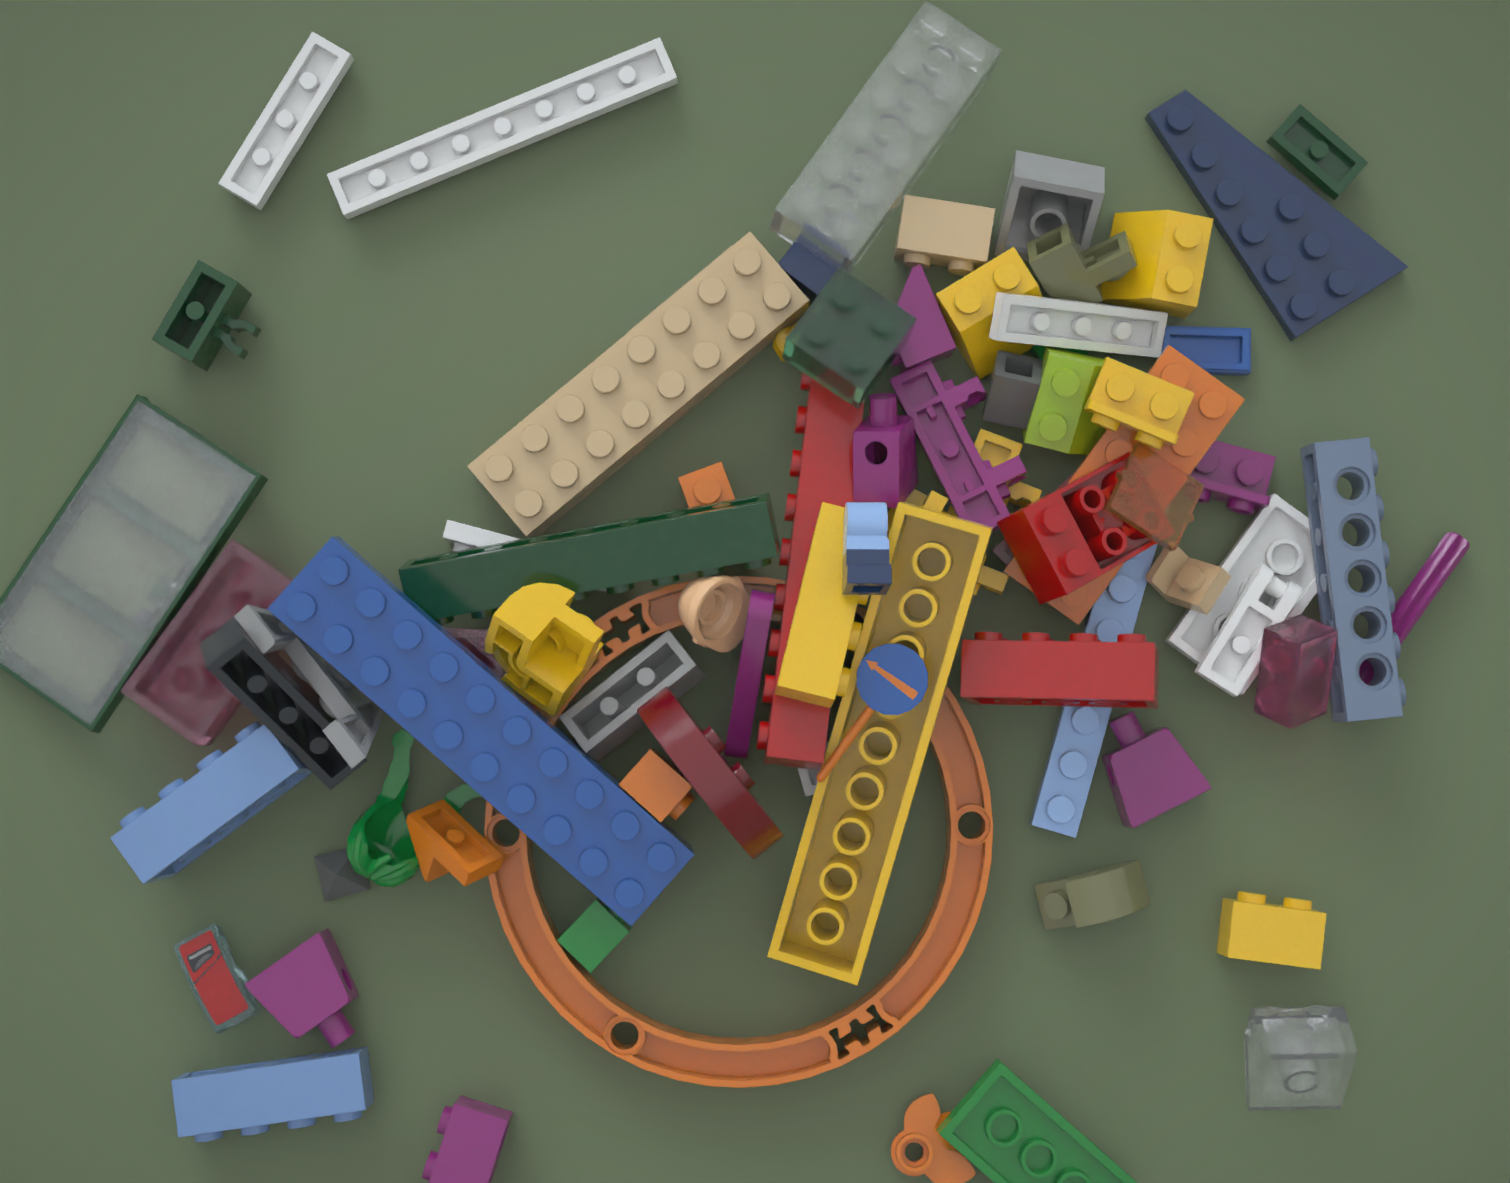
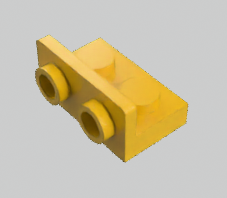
(1139, 403)

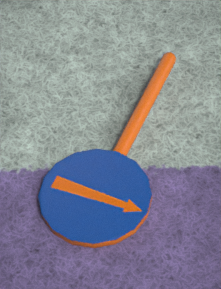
(890, 682)

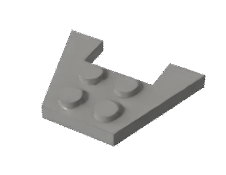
(355, 712)

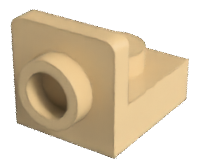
(1187, 580)

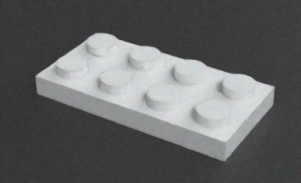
(1274, 537)

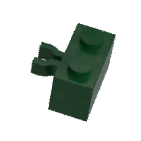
(205, 316)

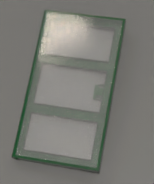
(120, 561)

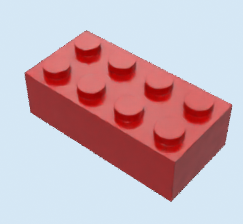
(1060, 672)

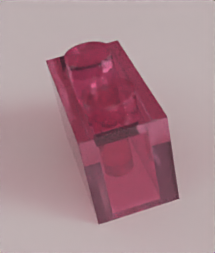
(1295, 671)

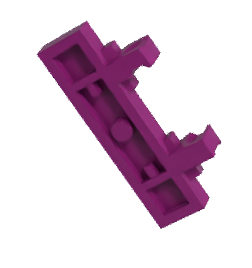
(937, 409)

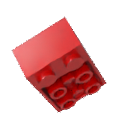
(1071, 535)

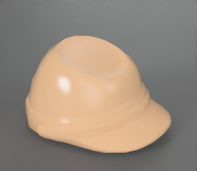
(715, 611)

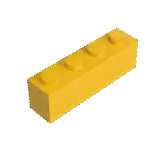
(822, 620)

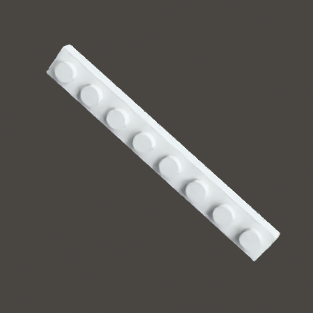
(502, 128)

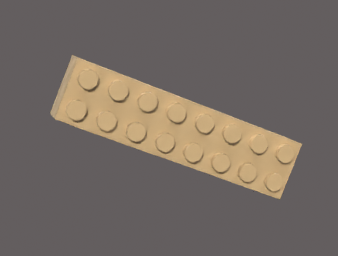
(640, 386)

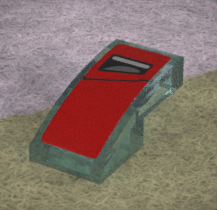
(215, 978)

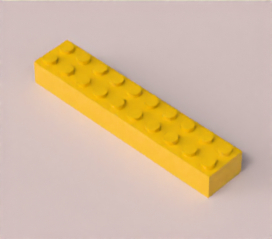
(870, 791)

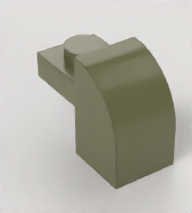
(1076, 274)
(1093, 896)

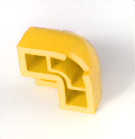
(543, 644)

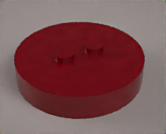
(715, 780)

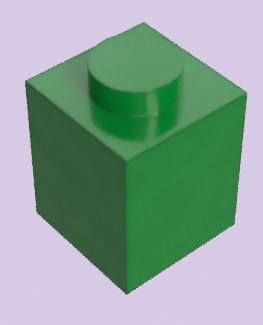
(594, 934)

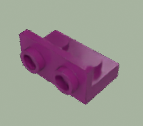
(1235, 477)

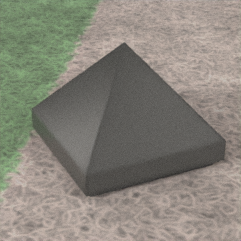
(338, 876)

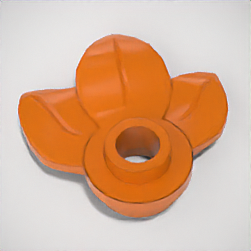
(939, 1158)

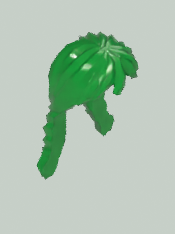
(380, 839)

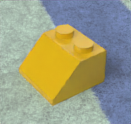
(1169, 260)
(970, 306)

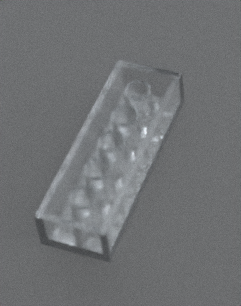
(885, 139)

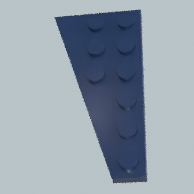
(1283, 234)

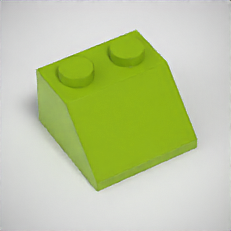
(1058, 411)

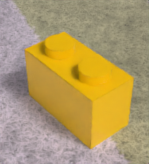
(1271, 932)

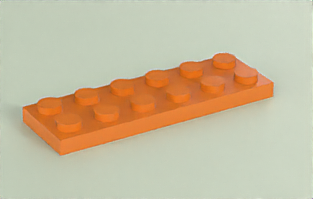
(1204, 421)

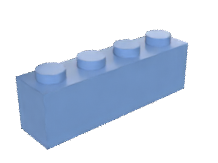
(272, 1093)

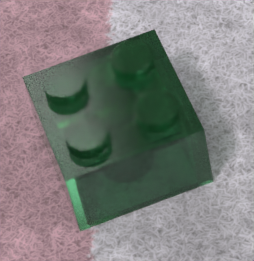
(848, 337)

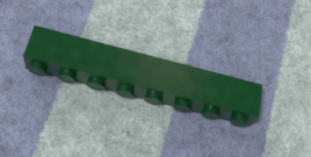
(597, 557)

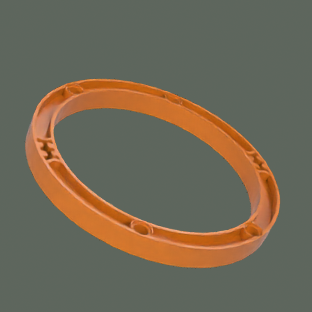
(789, 1054)

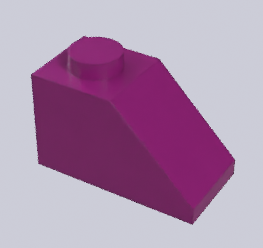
(930, 333)

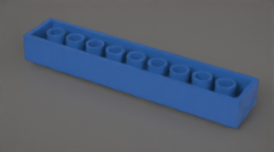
(481, 729)

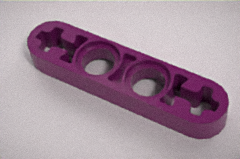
(749, 673)

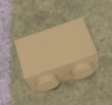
(943, 234)

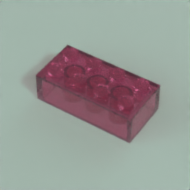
(173, 674)

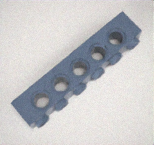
(1334, 559)

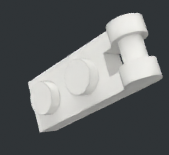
(1239, 641)

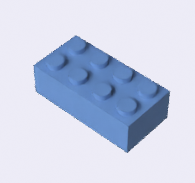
(208, 805)

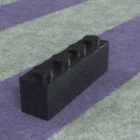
(276, 698)

